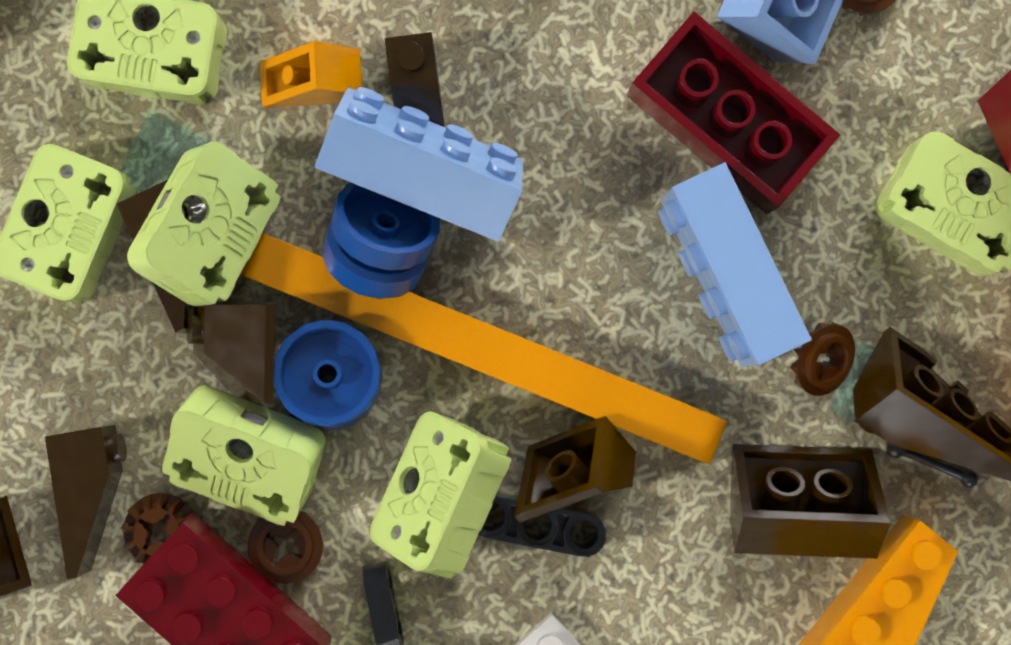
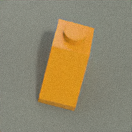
(310, 75)

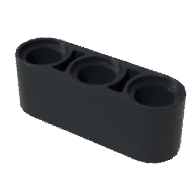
(557, 536)

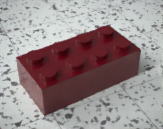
(732, 113)
(210, 594)

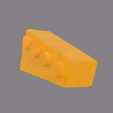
(890, 594)

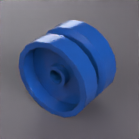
(378, 243)
(300, 368)

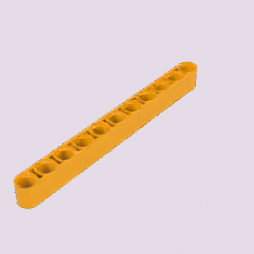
(492, 352)

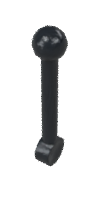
(967, 478)

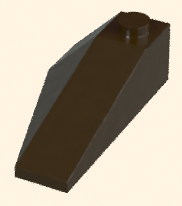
(919, 411)

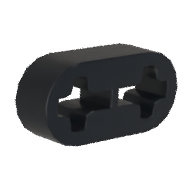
(382, 604)

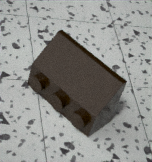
(806, 501)

